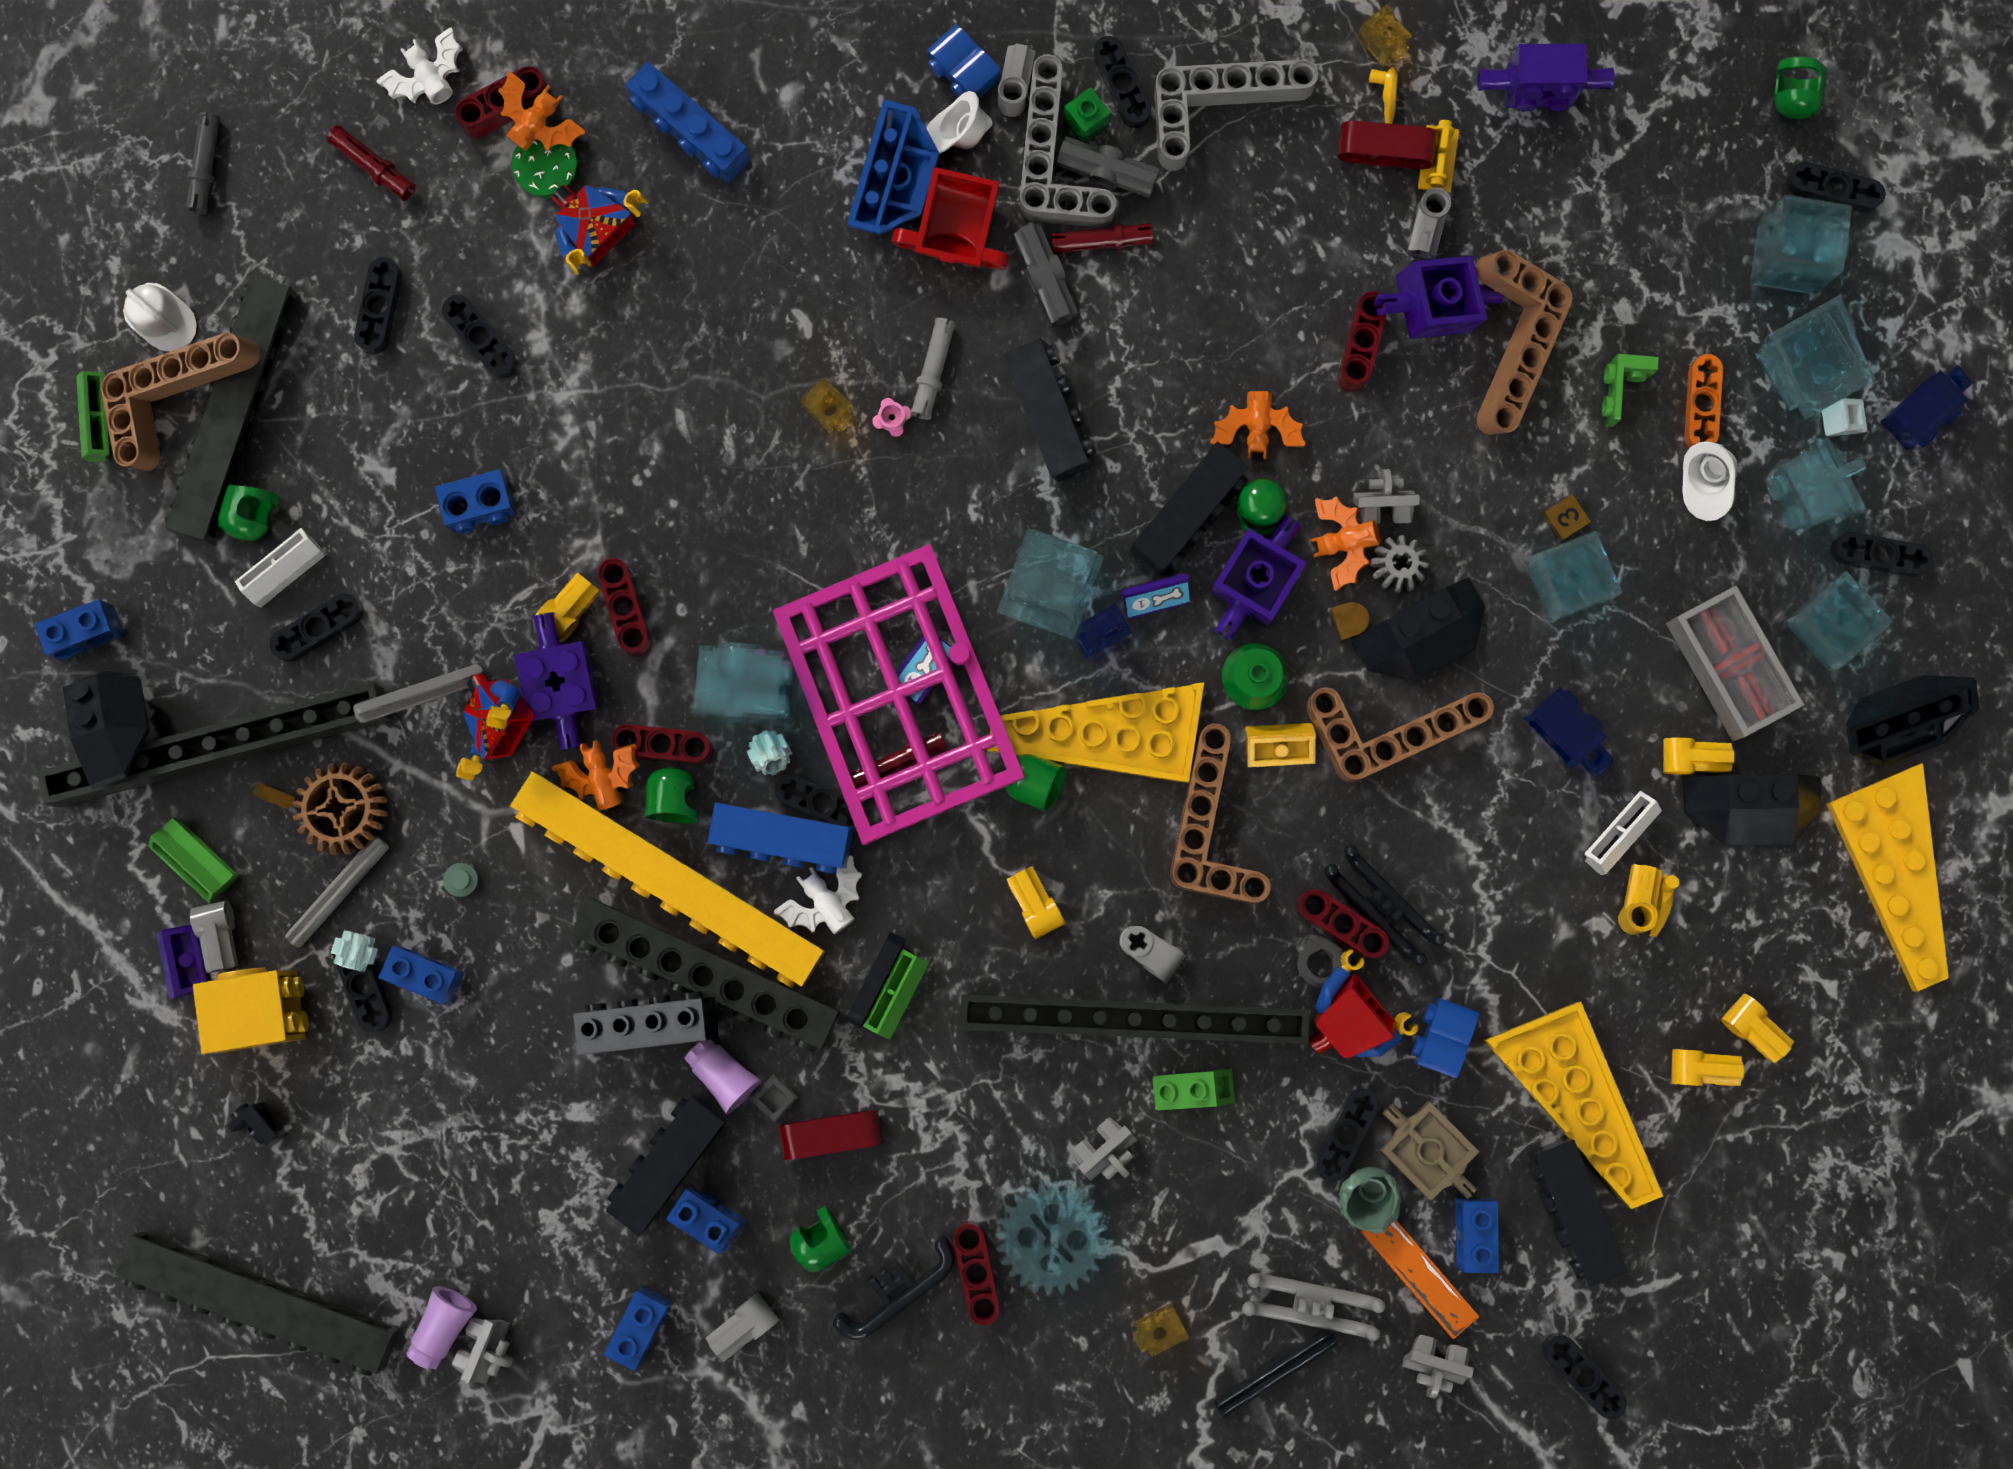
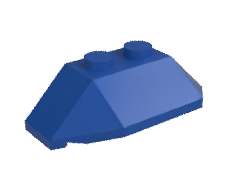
(894, 171)

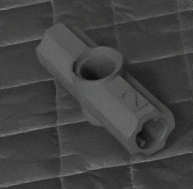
(1107, 167)
(1045, 274)

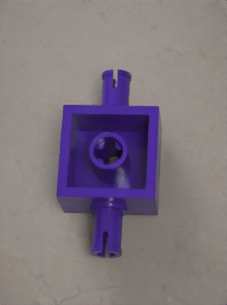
(1545, 76)
(1439, 297)
(1279, 573)
(567, 660)

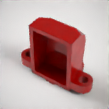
(956, 222)

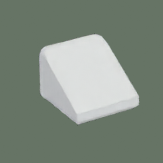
(1845, 418)

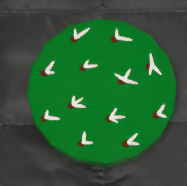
(544, 171)

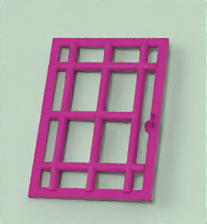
(959, 653)

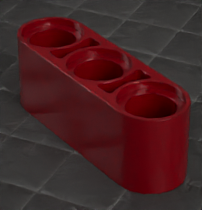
(485, 102)
(1387, 144)
(1356, 356)
(616, 593)
(679, 746)
(1358, 925)
(830, 1134)
(976, 1289)

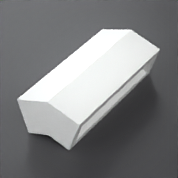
(280, 568)
(1626, 836)

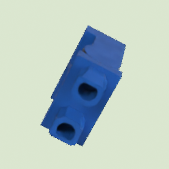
(708, 1224)

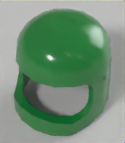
(1799, 97)
(1261, 504)
(246, 512)
(1041, 782)
(667, 796)
(819, 1244)

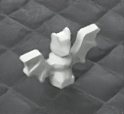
(428, 76)
(828, 905)

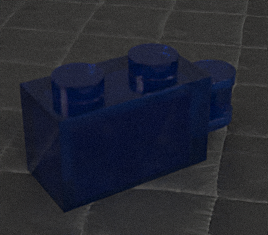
(1928, 407)
(1103, 633)
(1570, 731)

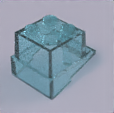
(1815, 359)
(1816, 487)
(1050, 583)

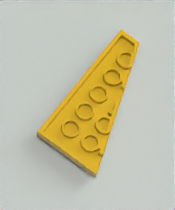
(1125, 734)
(1894, 855)
(1571, 1081)

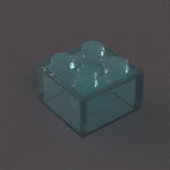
(1573, 577)
(1838, 621)

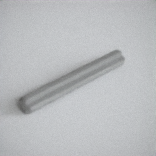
(415, 694)
(336, 892)

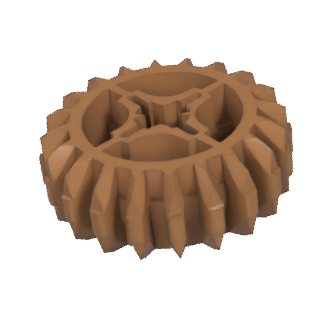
(336, 794)

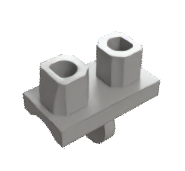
(1401, 501)
(1109, 1154)
(487, 1353)
(1452, 1368)

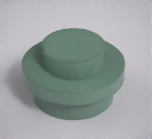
(460, 879)

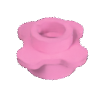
(888, 408)

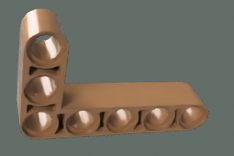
(1524, 338)
(131, 390)
(1395, 739)
(1204, 825)

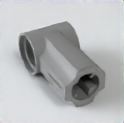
(1015, 79)
(1429, 225)
(214, 928)
(748, 1322)

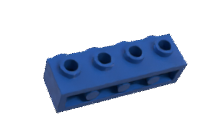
(688, 122)
(780, 836)

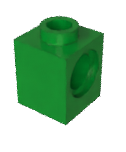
(1086, 116)

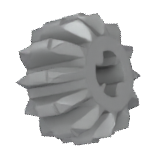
(1393, 552)

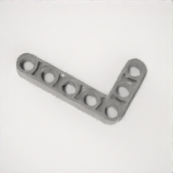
(1221, 93)
(1043, 154)

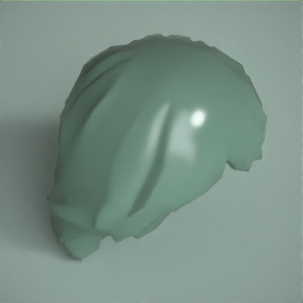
(1370, 1199)

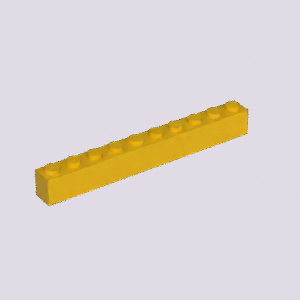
(667, 879)

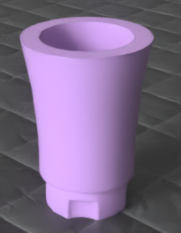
(722, 1074)
(439, 1326)

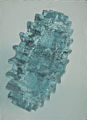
(1027, 1258)

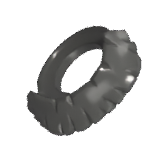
(1312, 944)

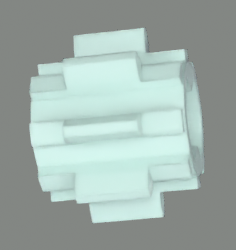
(769, 752)
(354, 951)

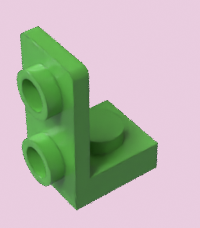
(1635, 369)
(1194, 1089)

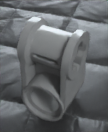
(1156, 954)

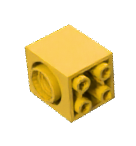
(249, 1010)

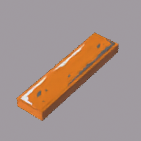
(1423, 1278)

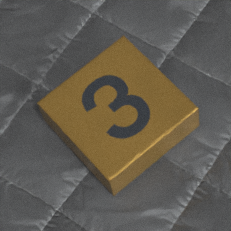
(1566, 517)

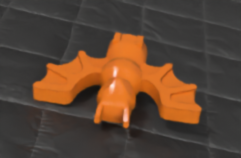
(532, 121)
(1258, 419)
(1350, 538)
(601, 780)

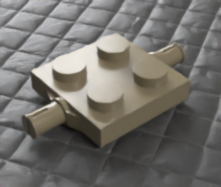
(1429, 1151)

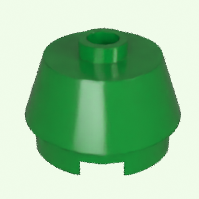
(1255, 676)

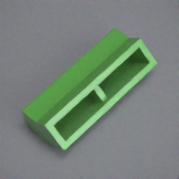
(86, 416)
(192, 859)
(896, 994)

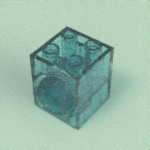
(1801, 244)
(742, 685)

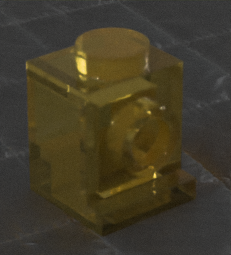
(1384, 47)
(824, 396)
(1163, 1317)

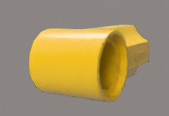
(570, 605)
(1687, 756)
(1643, 896)
(1038, 909)
(1750, 1022)
(1696, 1068)

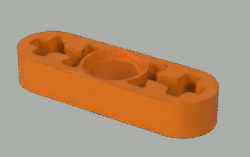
(1696, 378)

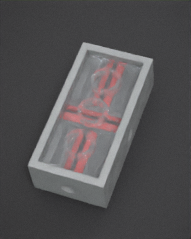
(1735, 664)

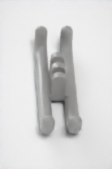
(1313, 1305)

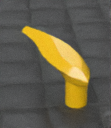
(1389, 80)
(1664, 901)

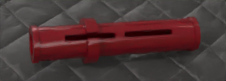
(381, 171)
(1108, 237)
(901, 759)

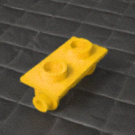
(1442, 172)

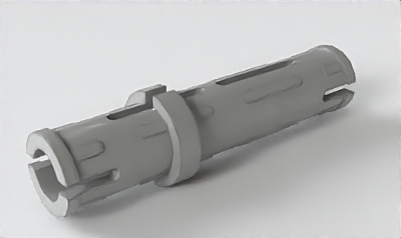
(929, 381)

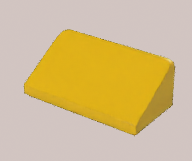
(1280, 745)

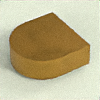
(1349, 620)
(274, 795)

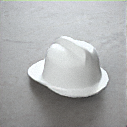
(959, 124)
(159, 317)
(1709, 480)

